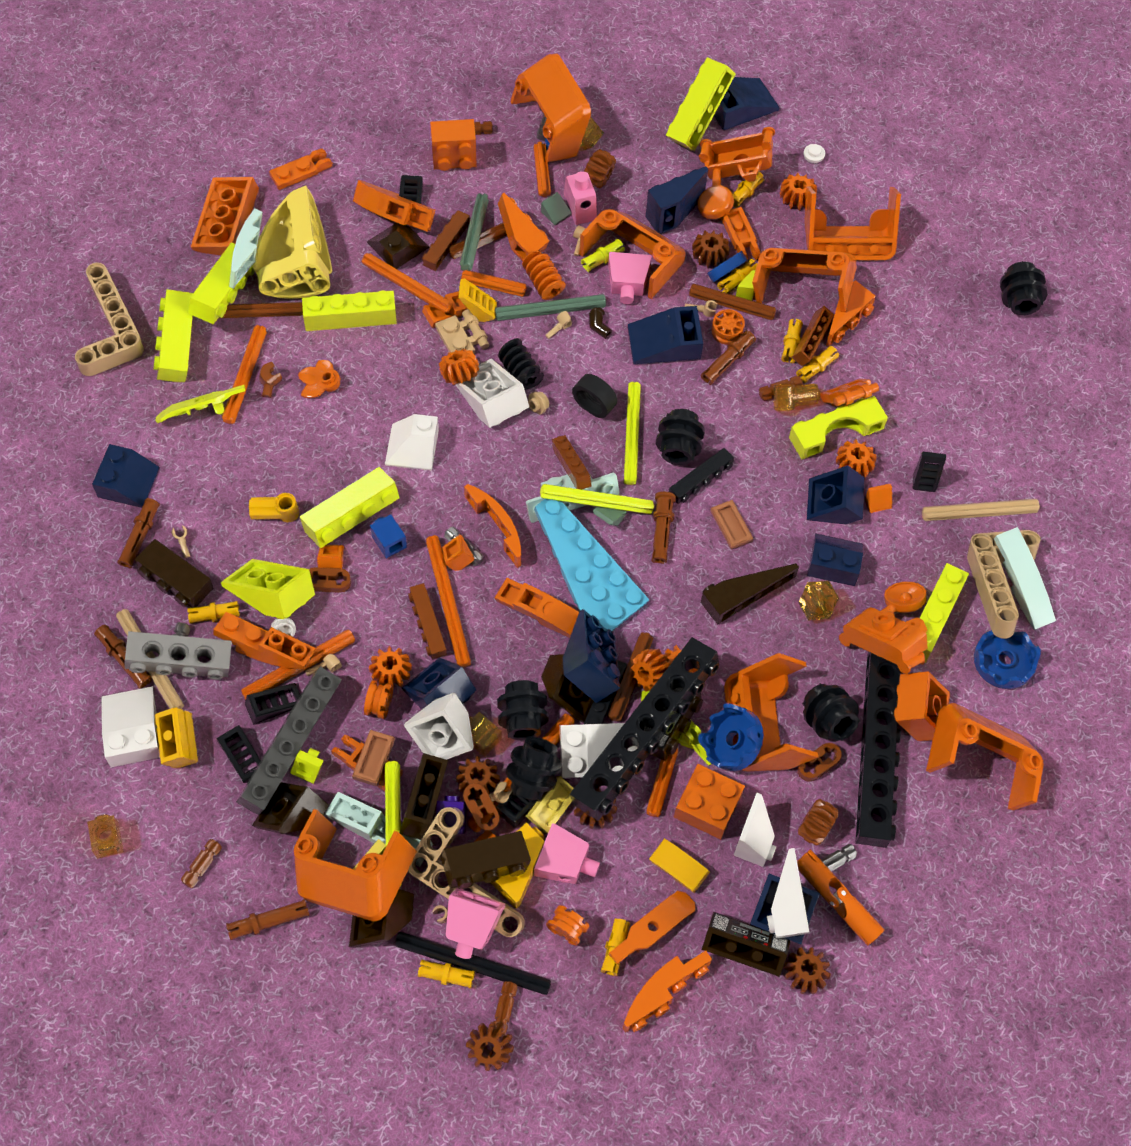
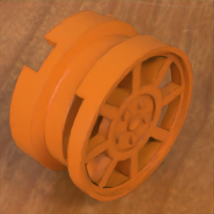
(727, 327)
(378, 699)
(567, 924)

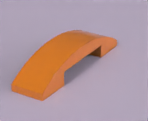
(482, 501)

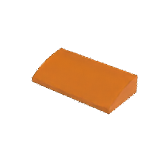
(224, 213)

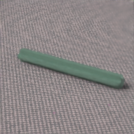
(474, 232)
(550, 307)

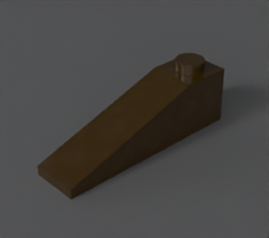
(738, 593)

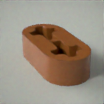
(328, 578)
(823, 766)
(475, 809)

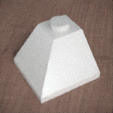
(413, 442)
(442, 728)
(757, 835)

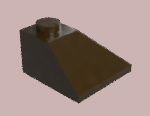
(397, 245)
(563, 690)
(289, 809)
(370, 932)

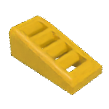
(477, 301)

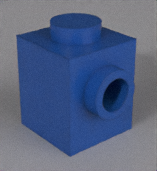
(388, 536)

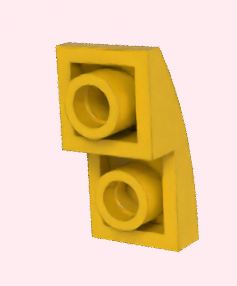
(679, 865)

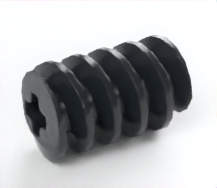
(520, 364)

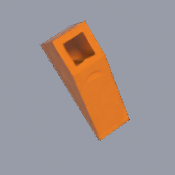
(520, 230)
(859, 305)

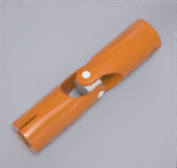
(842, 901)

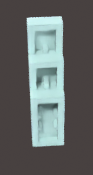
(245, 247)
(1026, 579)
(362, 820)

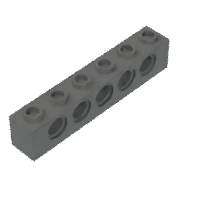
(288, 741)

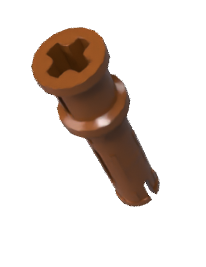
(663, 517)

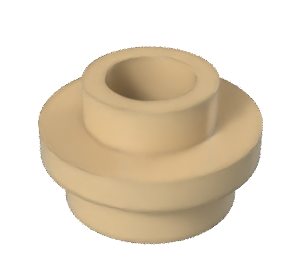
(538, 402)

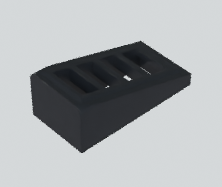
(412, 185)
(927, 475)
(260, 697)
(229, 736)
(509, 816)

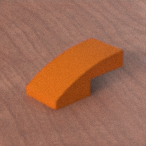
(434, 315)

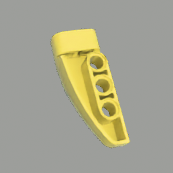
(293, 250)

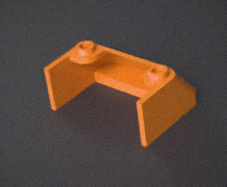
(560, 101)
(864, 242)
(664, 250)
(806, 262)
(756, 691)
(963, 726)
(358, 891)

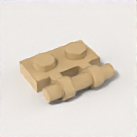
(454, 336)

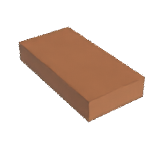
(731, 524)
(373, 758)

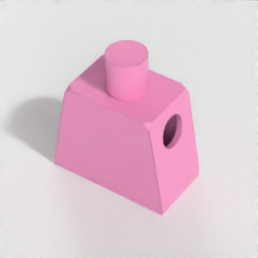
(579, 190)
(628, 274)
(564, 857)
(471, 920)

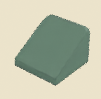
(555, 208)
(610, 516)

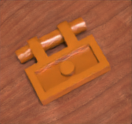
(849, 392)

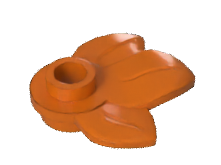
(319, 379)

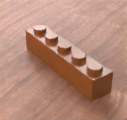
(448, 238)
(812, 336)
(571, 462)
(427, 621)

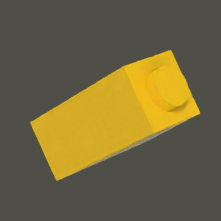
(515, 887)

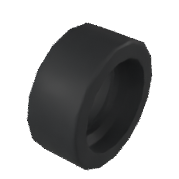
(594, 395)

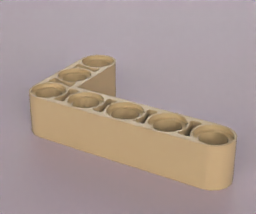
(126, 341)
(991, 581)
(435, 867)

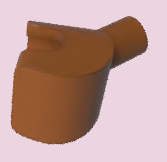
(268, 380)

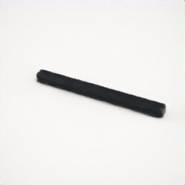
(475, 963)

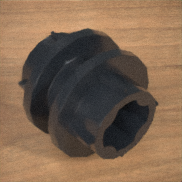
(1023, 288)
(680, 436)
(522, 710)
(831, 712)
(533, 768)

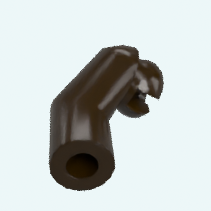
(596, 322)

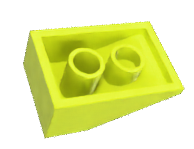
(271, 587)

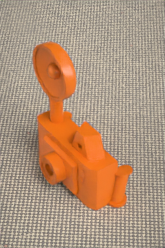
(728, 158)
(887, 635)

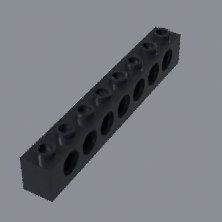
(693, 655)
(867, 830)

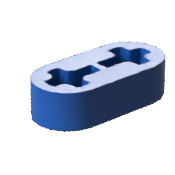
(727, 266)

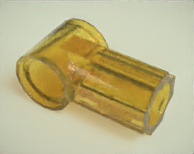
(790, 396)

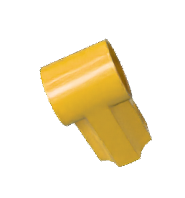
(274, 507)

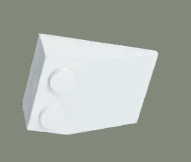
(494, 394)
(129, 727)
(583, 745)
(788, 906)

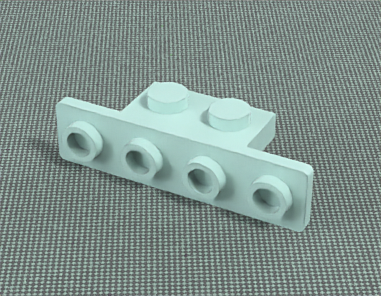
(603, 484)

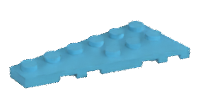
(588, 570)

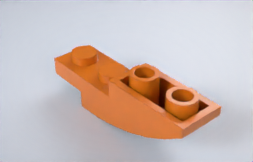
(392, 206)
(538, 605)
(262, 645)
(655, 994)

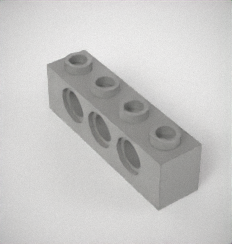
(167, 645)

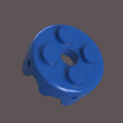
(1018, 648)
(719, 738)

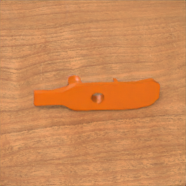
(663, 917)

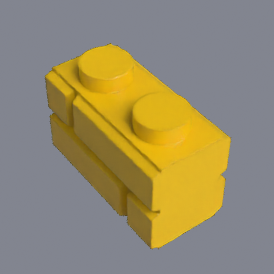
(176, 738)

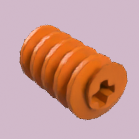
(543, 275)

